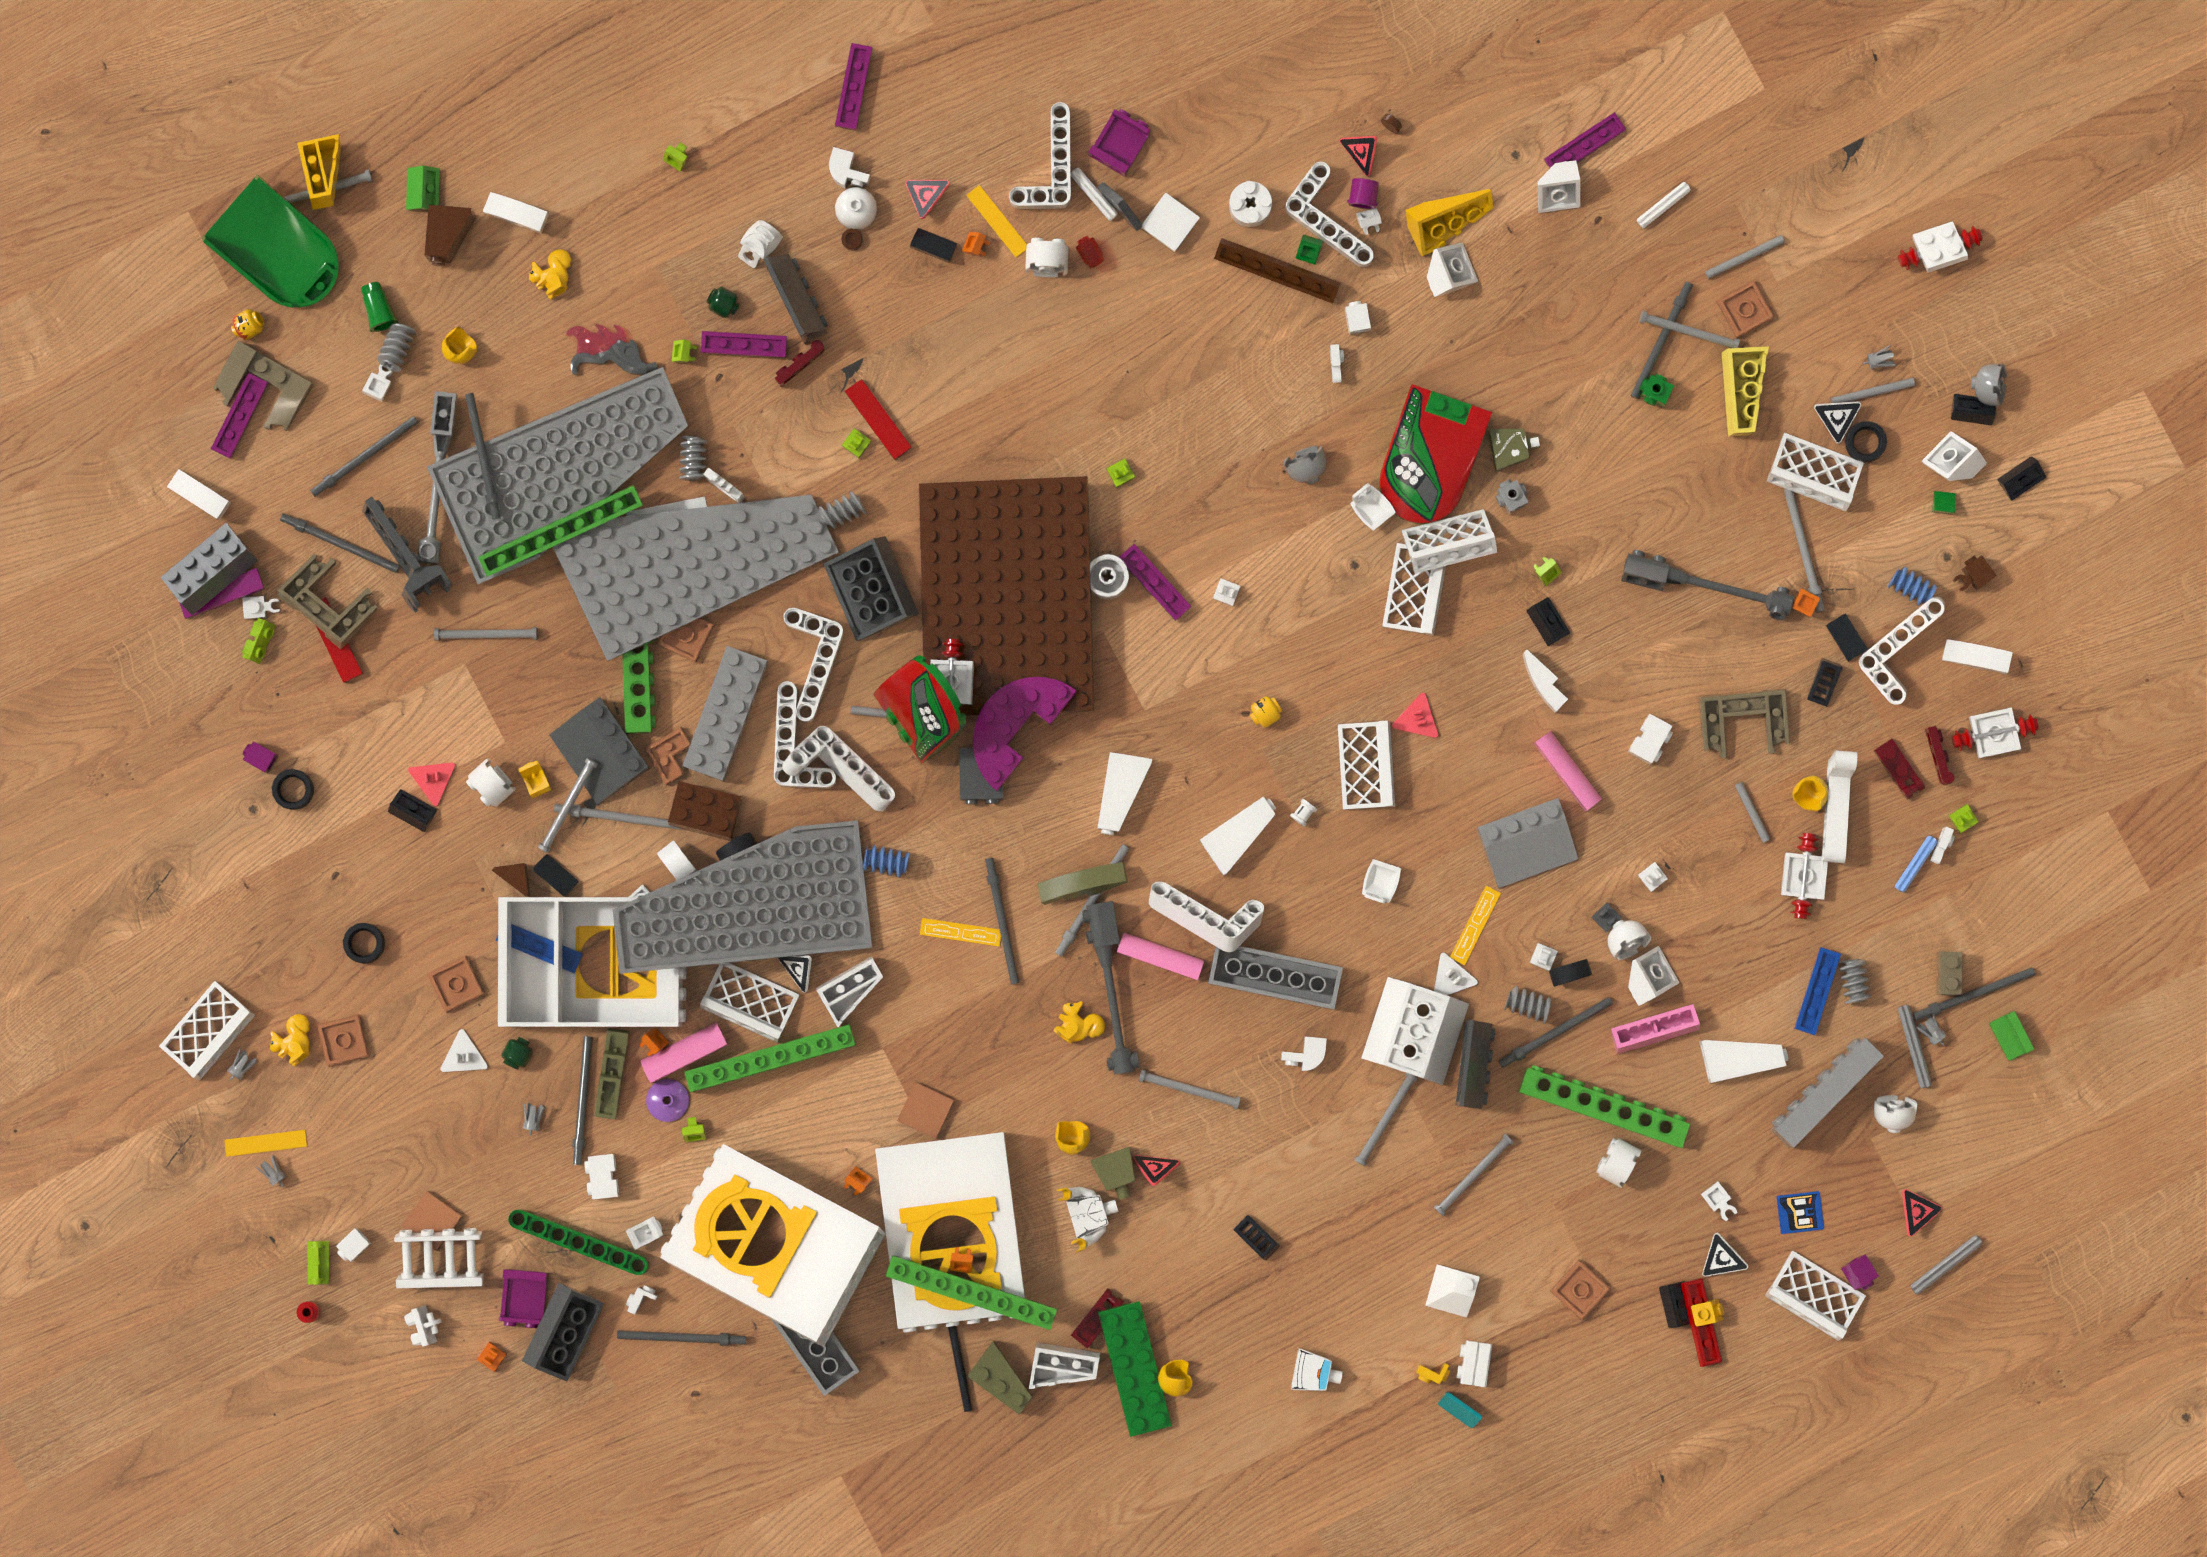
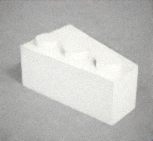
(849, 988)
(1062, 1365)

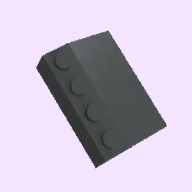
(795, 297)
(871, 588)
(598, 736)
(1473, 1064)

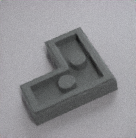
(1120, 204)

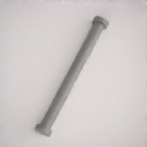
(340, 184)
(1644, 317)
(510, 633)
(590, 764)
(1189, 1089)
(1385, 1119)
(1468, 1180)

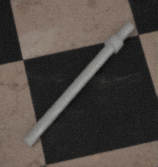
(1814, 589)
(577, 811)
(1070, 936)

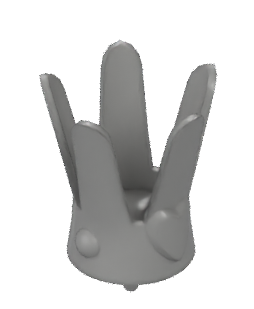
(1878, 359)
(1933, 1032)
(238, 1068)
(531, 1121)
(273, 1176)

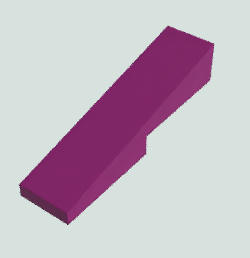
(243, 586)

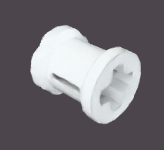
(1303, 812)

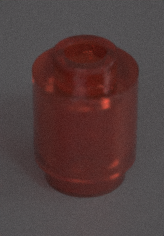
(1090, 251)

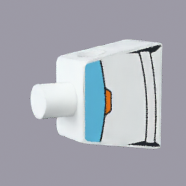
(1313, 1372)

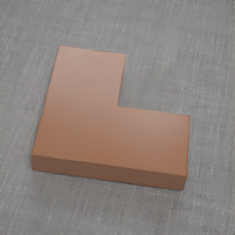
(663, 753)

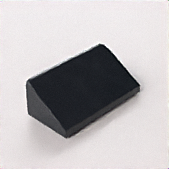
(933, 245)
(1971, 410)
(2022, 478)
(1548, 621)
(1846, 637)
(412, 810)
(555, 875)
(1674, 1305)

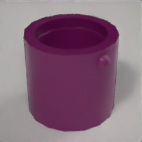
(1363, 193)

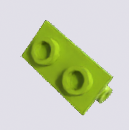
(256, 649)
(318, 1262)

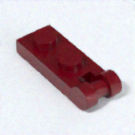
(800, 362)
(1939, 755)
(1899, 768)
(1090, 1326)

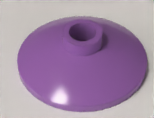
(677, 1106)

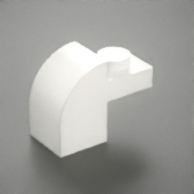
(841, 172)
(676, 861)
(1312, 1054)

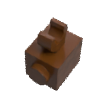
(1977, 573)

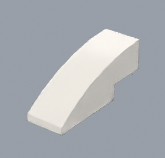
(516, 212)
(199, 494)
(1977, 656)
(1543, 682)

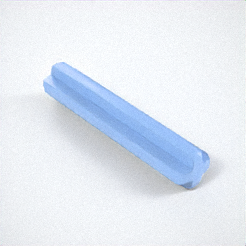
(1916, 863)

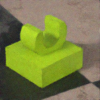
(676, 156)
(681, 351)
(856, 443)
(1120, 473)
(1548, 571)
(1963, 818)
(694, 1131)

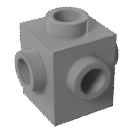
(1505, 500)

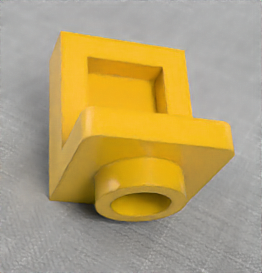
(534, 779)
(1707, 1312)
(1427, 1375)

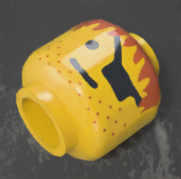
(247, 324)

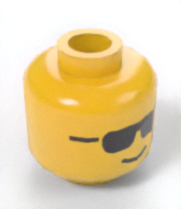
(1265, 712)

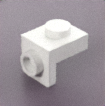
(645, 1232)
(635, 1300)

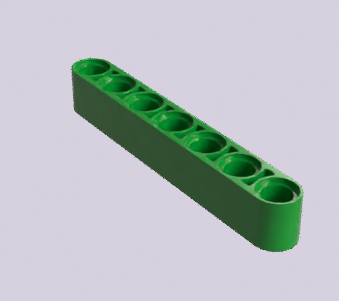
(570, 1234)

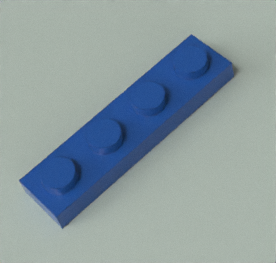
(543, 948)
(1817, 991)

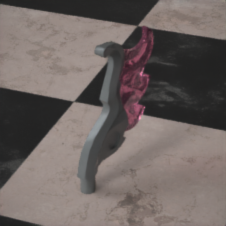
(606, 346)

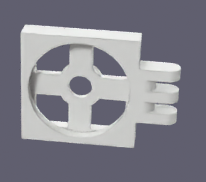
(724, 486)

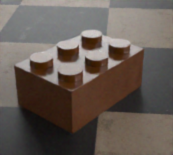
(704, 811)

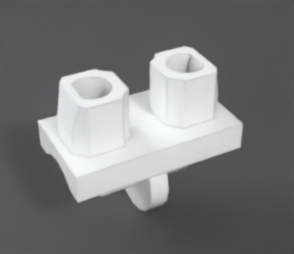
(425, 1326)

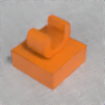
(974, 244)
(1805, 602)
(654, 1041)
(858, 1180)
(961, 1262)
(491, 1356)

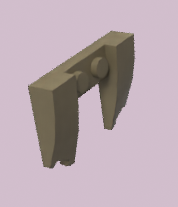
(245, 360)
(337, 628)
(1716, 707)

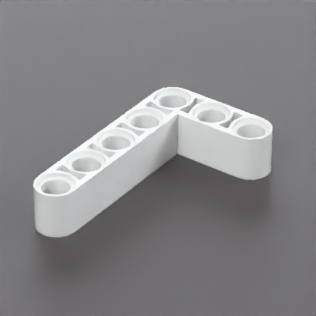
(1056, 166)
(1323, 220)
(1896, 644)
(819, 660)
(790, 744)
(844, 762)
(1839, 772)
(1204, 922)

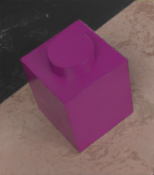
(259, 756)
(1860, 1273)

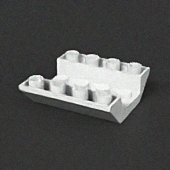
(1399, 1025)

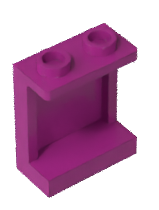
(1120, 142)
(523, 1297)

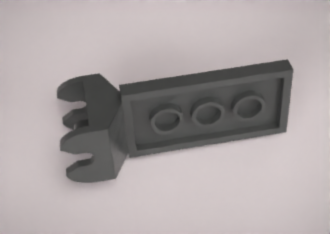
(419, 577)

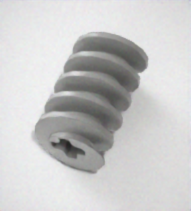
(394, 346)
(693, 458)
(842, 510)
(1855, 980)
(1528, 1004)

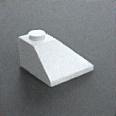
(1559, 188)
(1450, 270)
(1955, 458)
(1650, 976)
(1452, 1290)

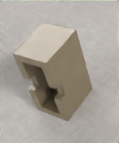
(1949, 973)

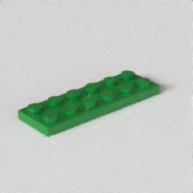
(1134, 1368)

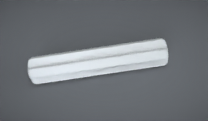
(1094, 194)
(1663, 205)

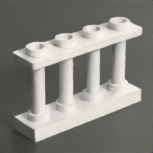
(430, 1278)

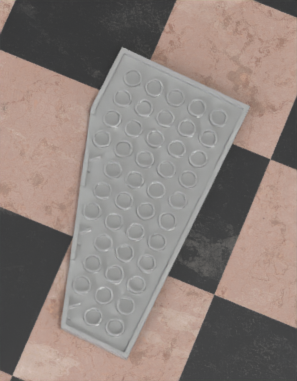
(556, 464)
(673, 567)
(765, 902)

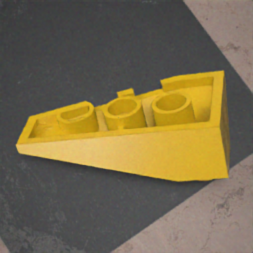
(1440, 219)

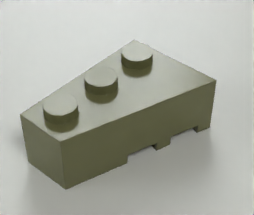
(1000, 1379)

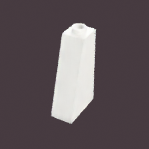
(1121, 786)
(1234, 837)
(1735, 1059)

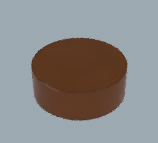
(1391, 123)
(852, 239)

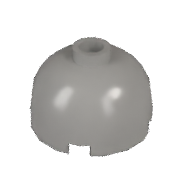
(1990, 384)
(1307, 465)

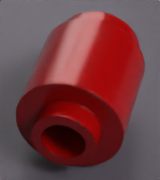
(314, 1308)

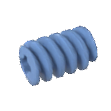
(1912, 586)
(886, 861)

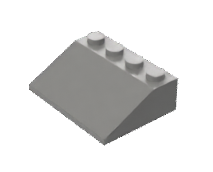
(1527, 843)

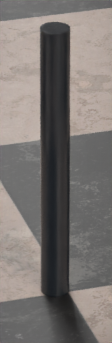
(960, 1368)

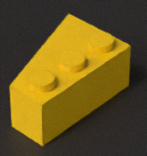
(320, 166)

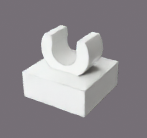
(1369, 218)
(1226, 592)
(1652, 877)
(1543, 957)

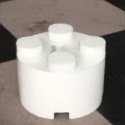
(1249, 192)
(1047, 257)
(1118, 571)
(490, 783)
(1618, 1163)

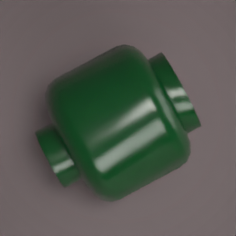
(722, 302)
(517, 1053)

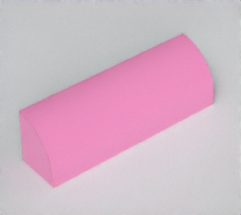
(1567, 771)
(1160, 956)
(1655, 1029)
(683, 1052)

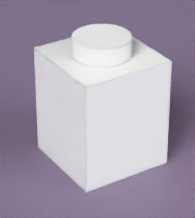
(1357, 318)
(353, 1245)

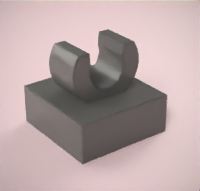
(1606, 917)

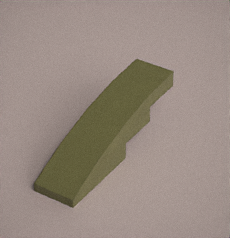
(1082, 882)
(611, 1073)

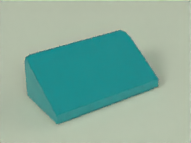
(1459, 1410)

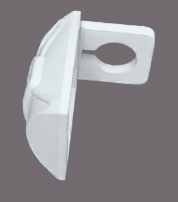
(760, 240)
(1371, 506)
(1381, 881)

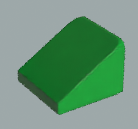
(1309, 249)
(1943, 502)

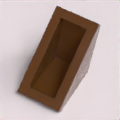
(516, 876)

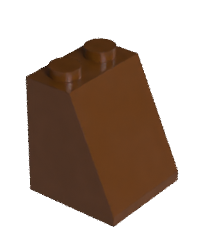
(446, 232)

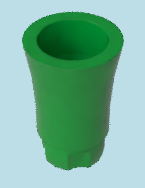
(377, 307)

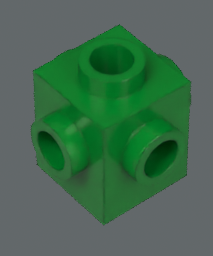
(1663, 387)

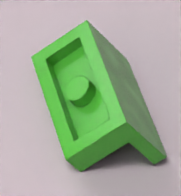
(422, 187)
(2011, 1035)

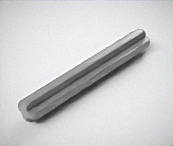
(1914, 1046)
(1946, 1264)

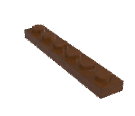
(1277, 270)

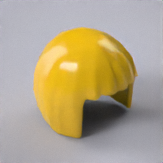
(458, 346)
(1811, 793)
(1072, 1136)
(1174, 1378)

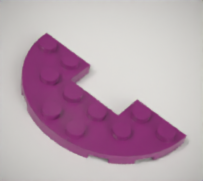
(1005, 716)

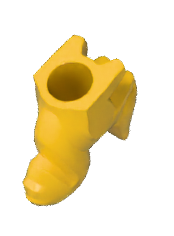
(555, 277)
(1076, 1028)
(296, 1043)

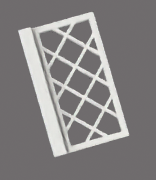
(1813, 488)
(1451, 550)
(1432, 597)
(1384, 761)
(743, 1018)
(217, 1045)
(1807, 1312)

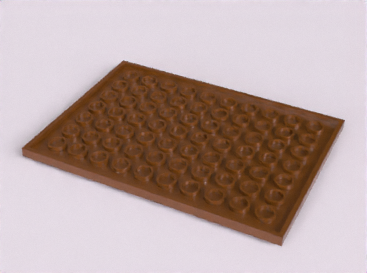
(1009, 581)

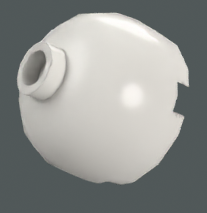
(856, 208)
(1626, 938)
(1895, 1113)

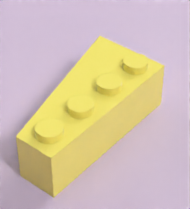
(1742, 386)

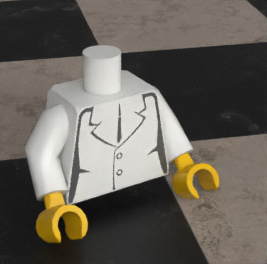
(1087, 1214)

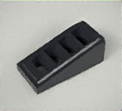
(1817, 679)
(1269, 1251)

